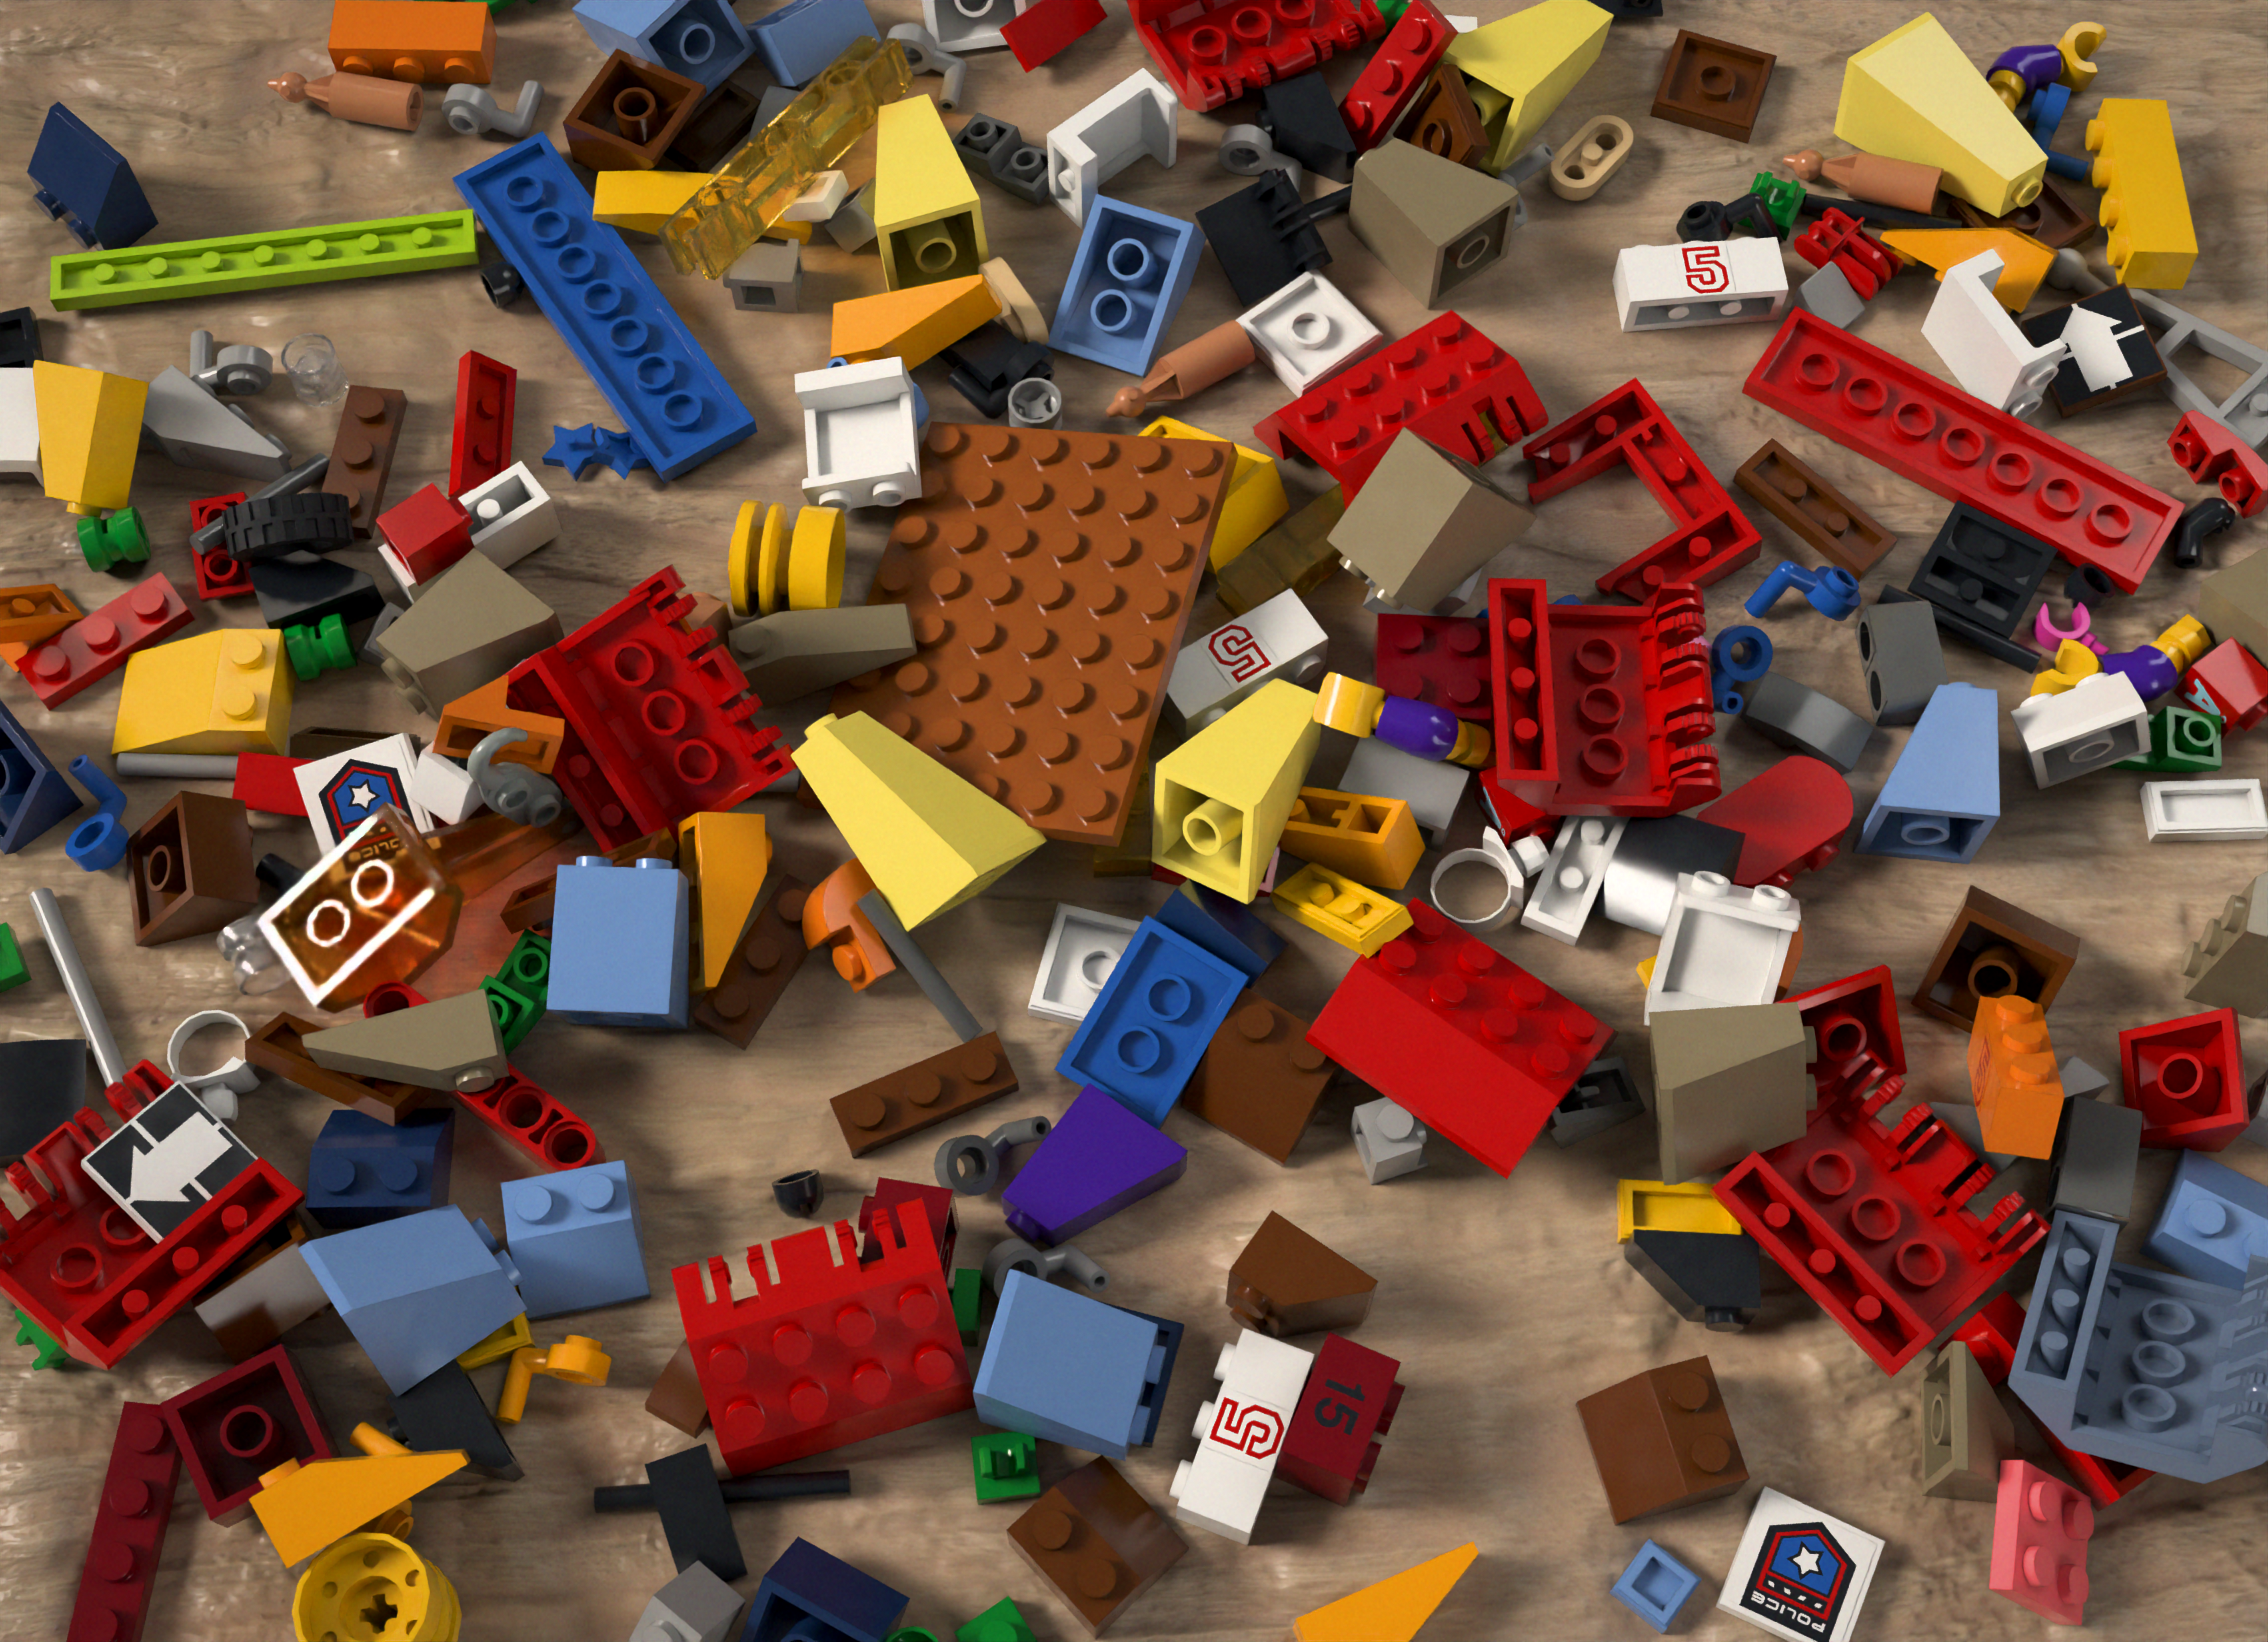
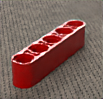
(507, 1100)

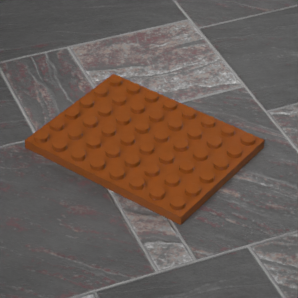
(1043, 612)

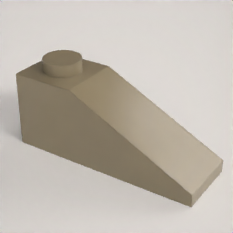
(817, 648)
(429, 1045)

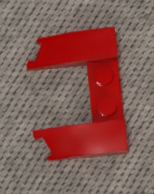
(1632, 428)

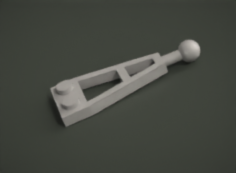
(2245, 410)

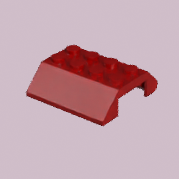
(1226, 45)
(1424, 382)
(1602, 702)
(648, 717)
(1460, 1037)
(1877, 1219)
(89, 1267)
(828, 1347)

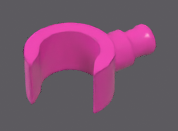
(2051, 638)

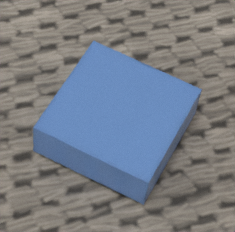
(1655, 1586)

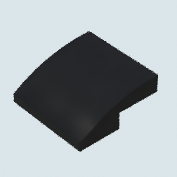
(1982, 569)
(1648, 863)
(38, 1091)

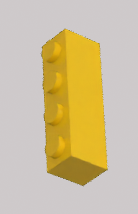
(2141, 194)

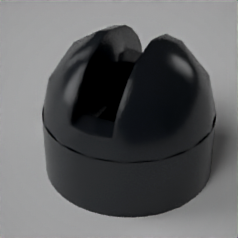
(501, 283)
(2089, 586)
(799, 1189)

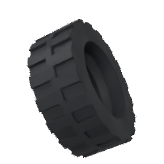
(287, 525)

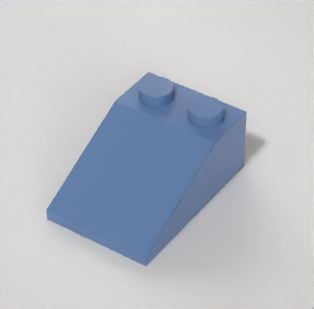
(1125, 285)

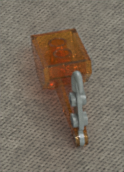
(395, 895)

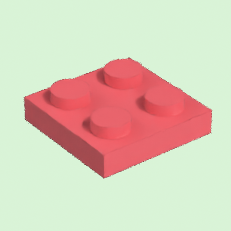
(2041, 1543)

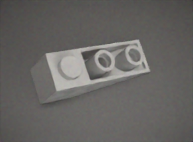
(202, 434)

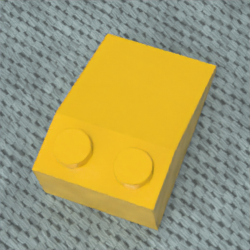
(1253, 497)
(208, 696)

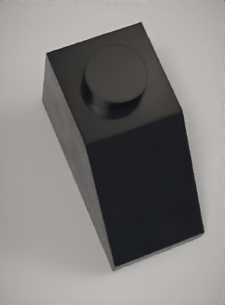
(1308, 126)
(309, 587)
(1701, 1274)
(450, 1415)

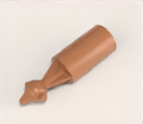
(357, 97)
(1874, 178)
(1188, 370)

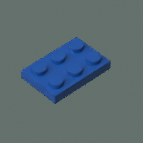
(1152, 1021)

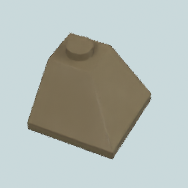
(1962, 1429)

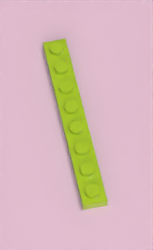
(263, 260)

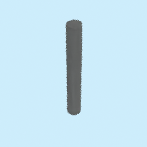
(290, 483)
(919, 965)

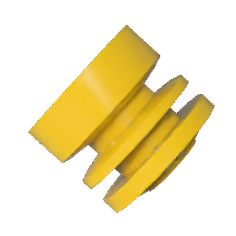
(777, 561)
(359, 1583)

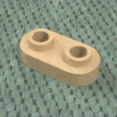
(1587, 161)
(1019, 311)

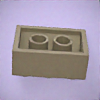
(2232, 956)

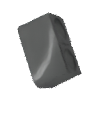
(1900, 659)
(2094, 1160)

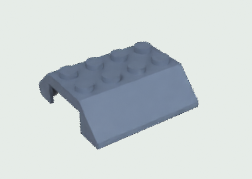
(2144, 1358)

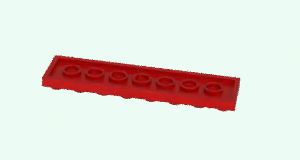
(1963, 448)

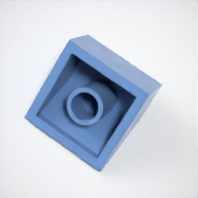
(808, 36)
(2209, 1222)
(576, 1239)

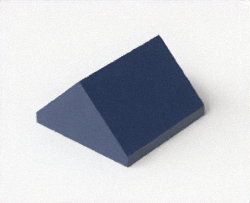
(30, 788)
(1222, 928)

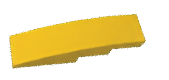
(650, 197)

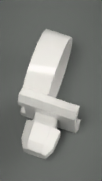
(1524, 858)
(219, 1087)

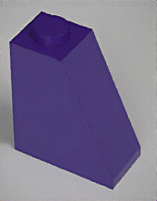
(1089, 1170)

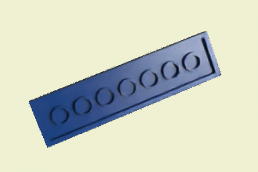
(605, 307)

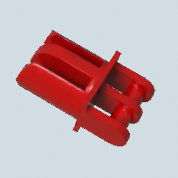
(1859, 256)

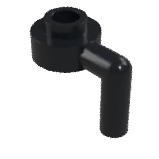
(1714, 222)
(1029, 362)

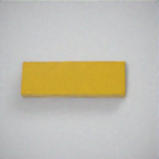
(1341, 909)

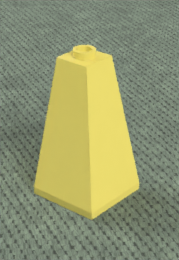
(1525, 69)
(1929, 105)
(924, 200)
(1233, 789)
(909, 818)

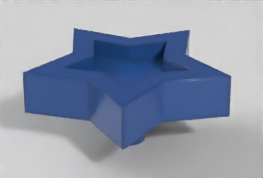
(572, 449)
(618, 452)

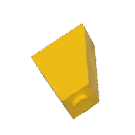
(88, 434)

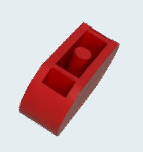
(1789, 819)

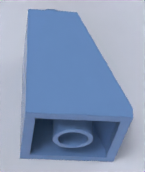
(683, 36)
(1943, 783)
(620, 944)
(417, 1289)
(1067, 1368)

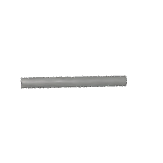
(78, 986)

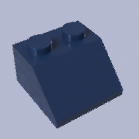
(87, 184)
(379, 1172)
(821, 1600)

